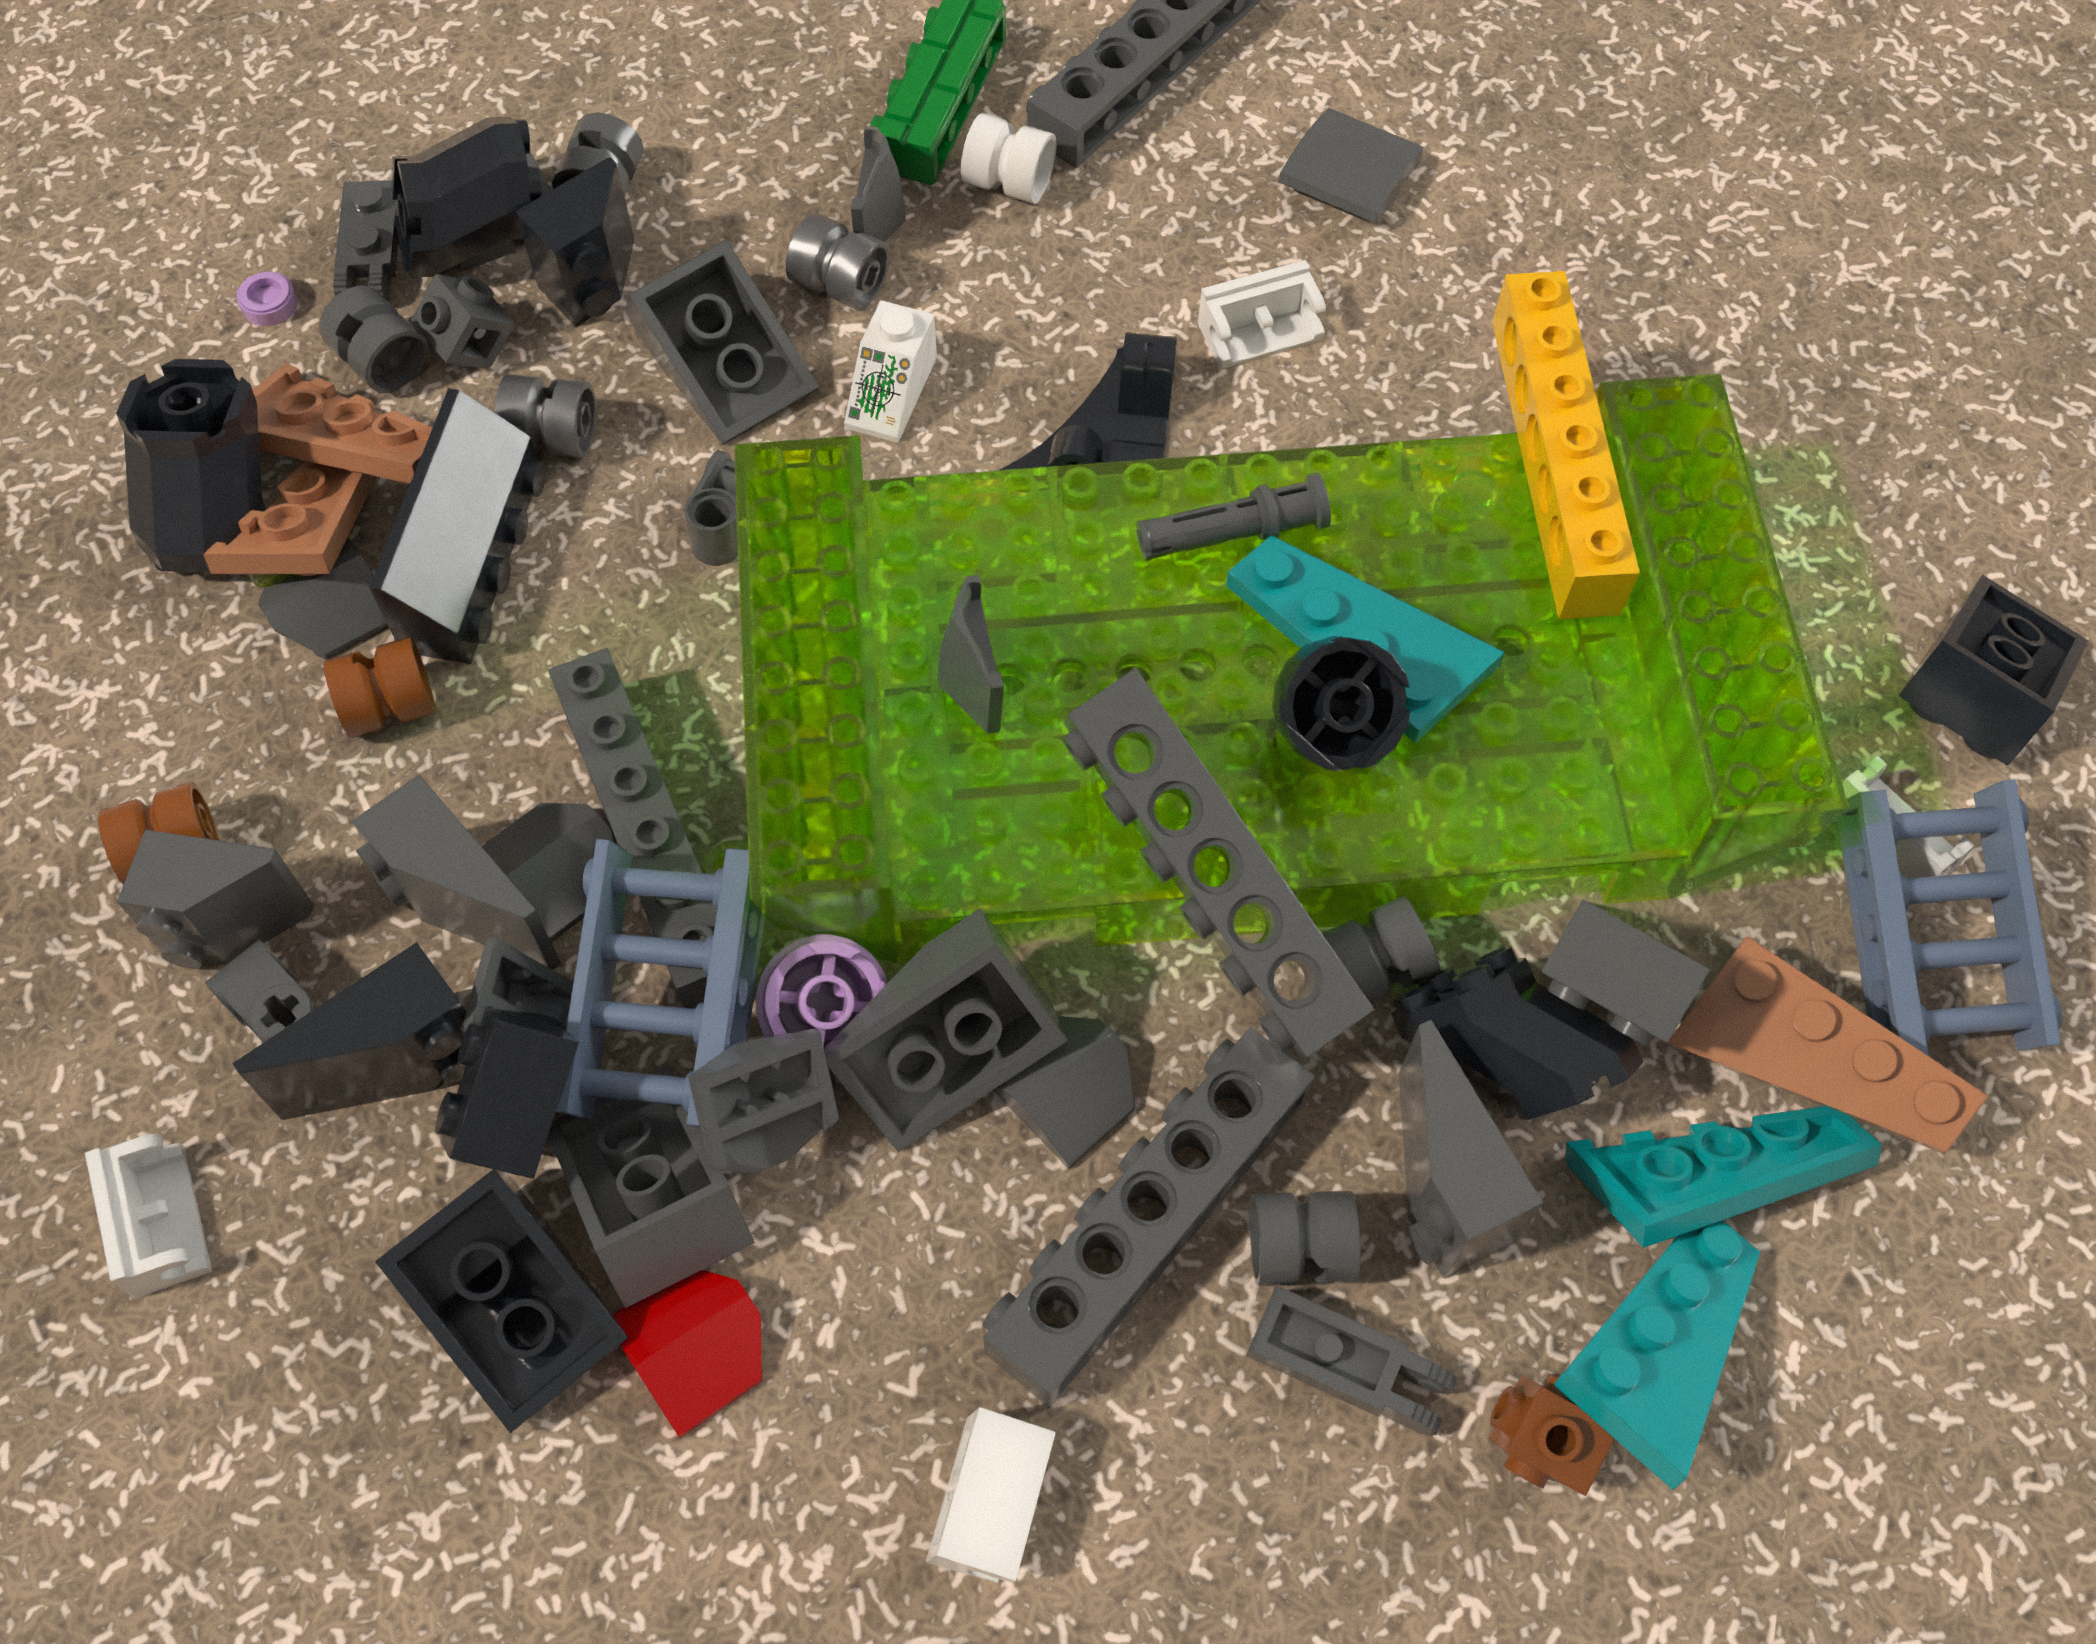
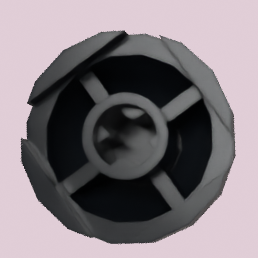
(1341, 703)

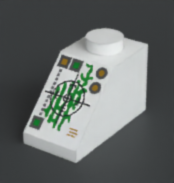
(891, 370)

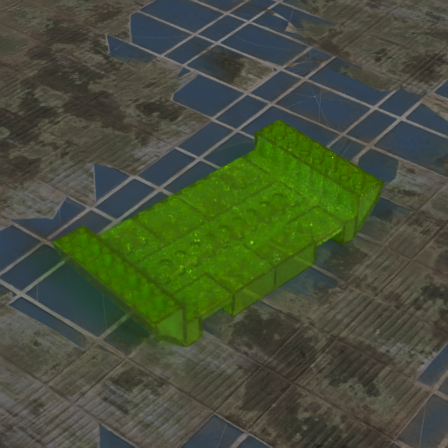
(1606, 749)

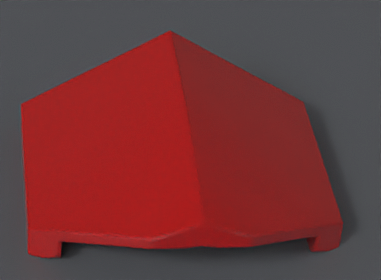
(695, 1346)

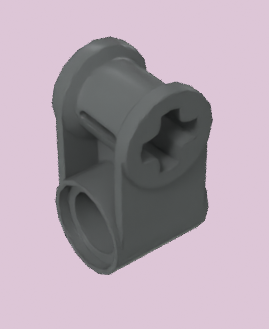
(713, 513)
(260, 992)

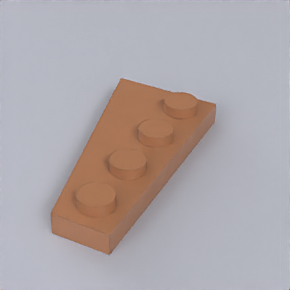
(328, 429)
(1804, 1039)

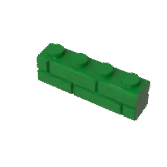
(941, 84)

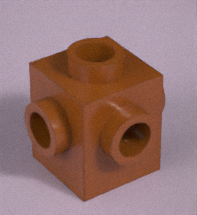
(1548, 1435)

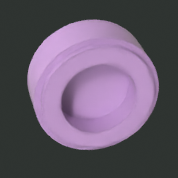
(267, 298)

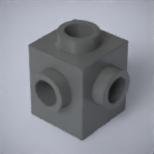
(462, 321)

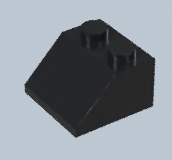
(580, 242)
(507, 1091)

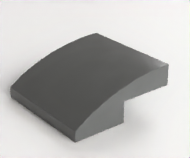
(1351, 164)

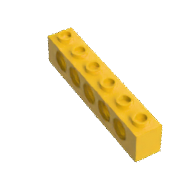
(1564, 447)

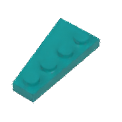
(1320, 601)
(1719, 1170)
(1664, 1350)

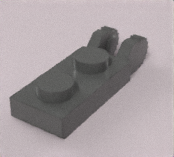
(366, 236)
(1346, 1359)

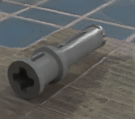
(1261, 514)

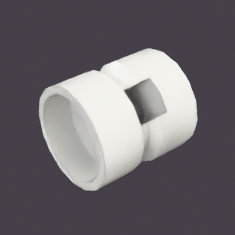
(1000, 156)

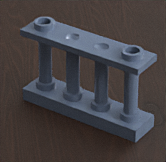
(726, 957)
(1892, 959)

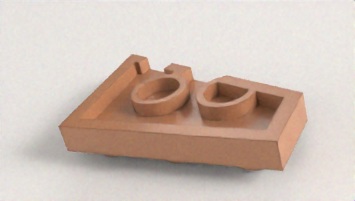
(300, 529)

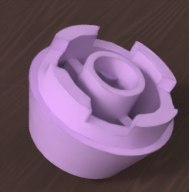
(817, 986)

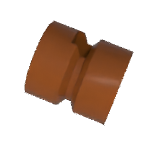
(379, 687)
(173, 811)

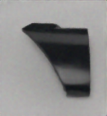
(1122, 415)

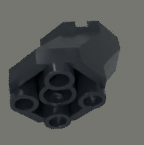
(463, 194)
(190, 460)
(1518, 1035)

